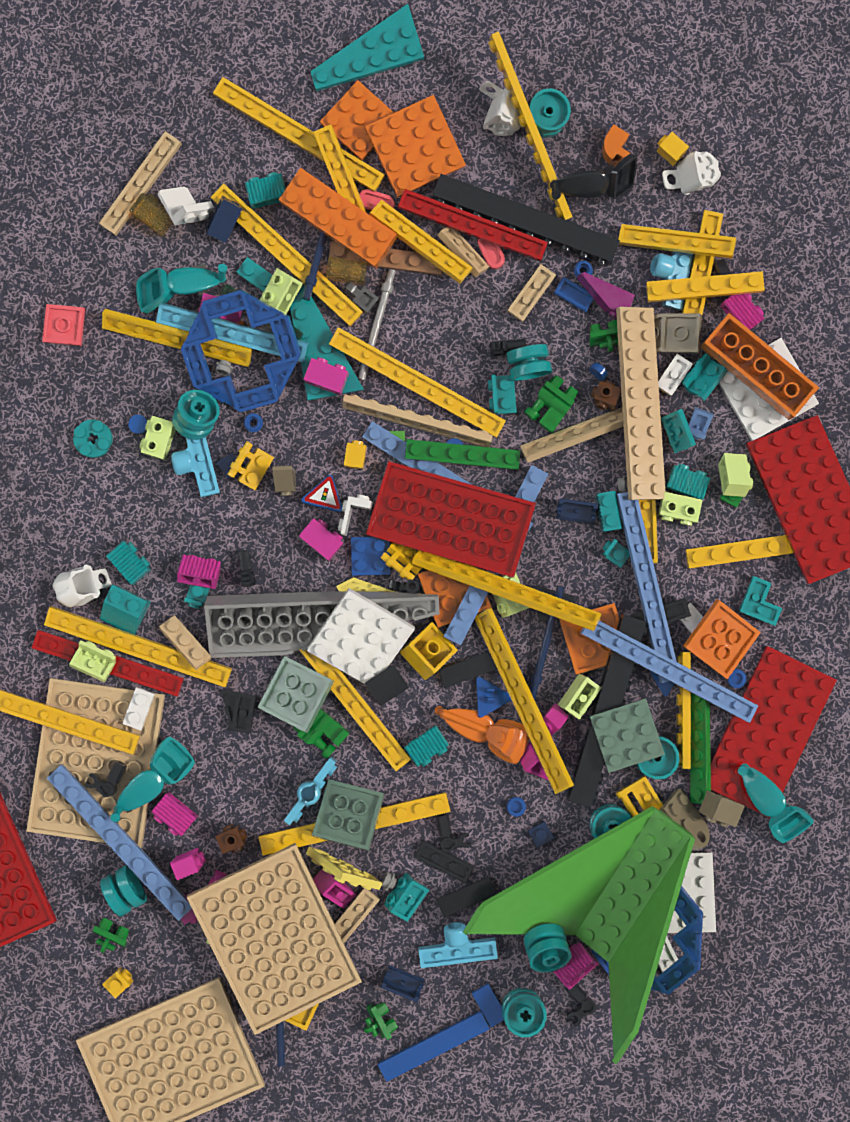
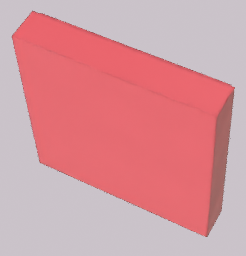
(63, 325)

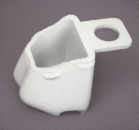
(501, 116)
(694, 173)
(79, 585)

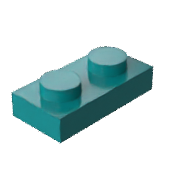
(254, 274)

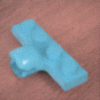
(672, 267)
(197, 461)
(310, 791)
(457, 948)

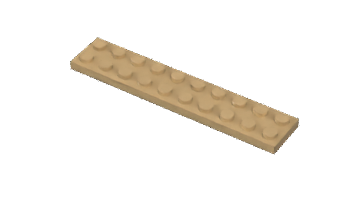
(640, 403)

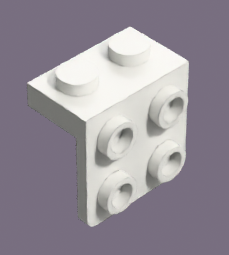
(183, 207)
(359, 502)

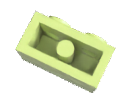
(281, 291)
(158, 438)
(735, 474)
(679, 508)
(579, 696)

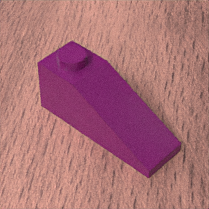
(605, 294)

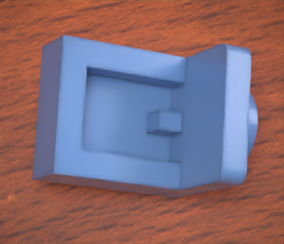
(699, 423)

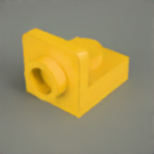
(118, 982)

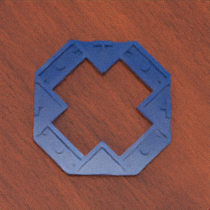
(258, 314)
(688, 940)

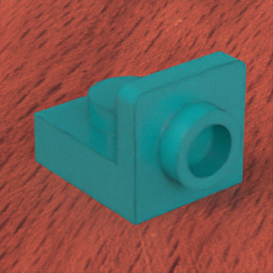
(615, 553)
(196, 596)

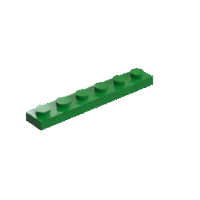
(462, 454)
(699, 749)

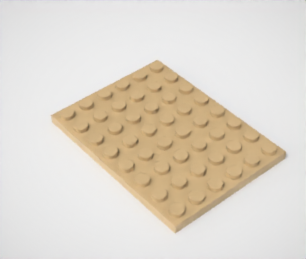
(106, 704)
(274, 938)
(172, 1058)

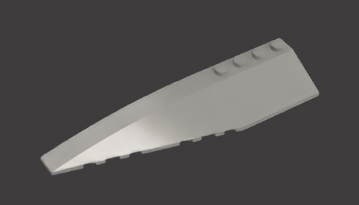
(290, 621)

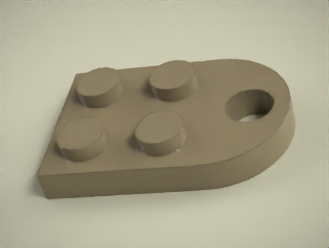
(678, 332)
(685, 814)

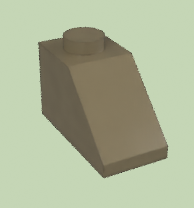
(284, 480)

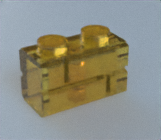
(151, 213)
(346, 271)

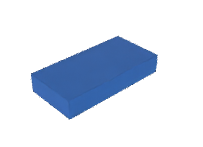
(573, 294)
(488, 1004)

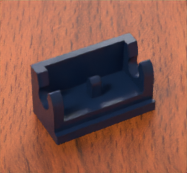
(223, 219)
(576, 511)
(402, 983)

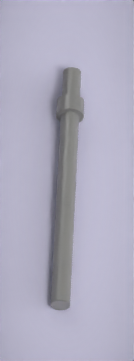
(386, 289)

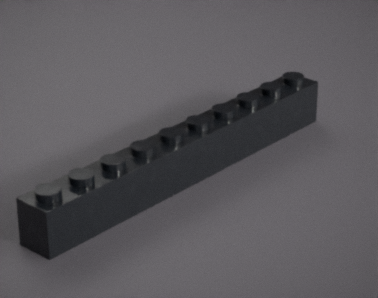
(527, 220)
(611, 695)

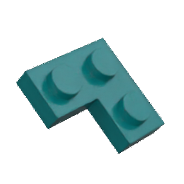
(755, 604)

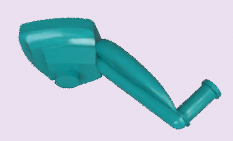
(159, 287)
(168, 765)
(785, 820)

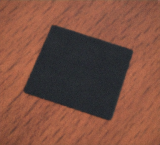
(386, 685)

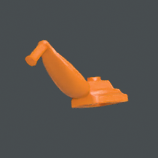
(505, 737)

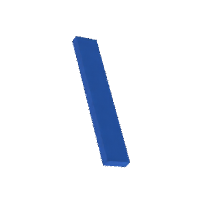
(433, 1045)

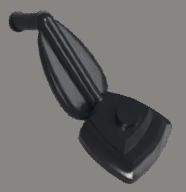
(615, 179)

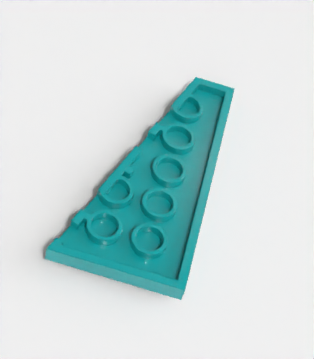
(380, 49)
(316, 332)

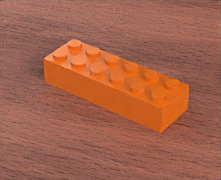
(338, 218)
(759, 367)

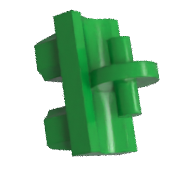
(604, 338)
(103, 930)
(384, 1028)

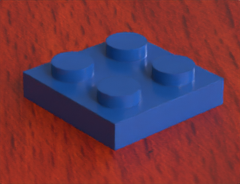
(367, 554)

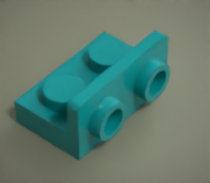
(704, 377)
(503, 395)
(678, 431)
(406, 897)

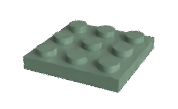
(296, 694)
(627, 735)
(348, 815)

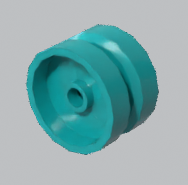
(550, 111)
(529, 362)
(195, 414)
(663, 766)
(607, 815)
(123, 891)
(547, 948)
(517, 1021)

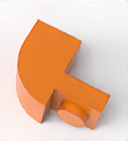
(613, 144)

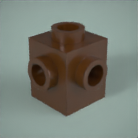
(606, 395)
(226, 843)

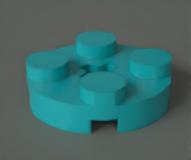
(97, 428)

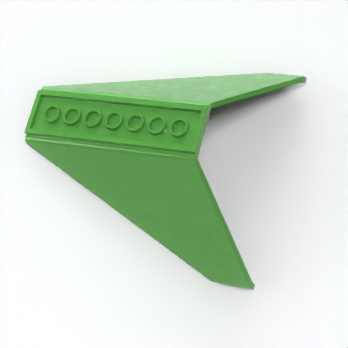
(614, 899)

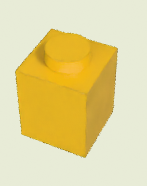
(672, 148)
(355, 455)

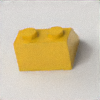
(428, 651)

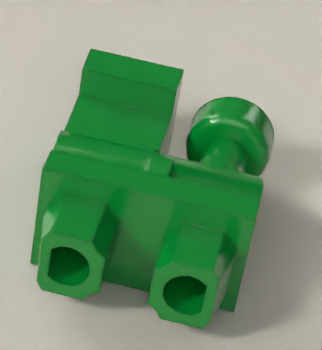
(555, 400)
(325, 725)

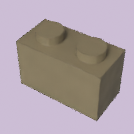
(721, 809)

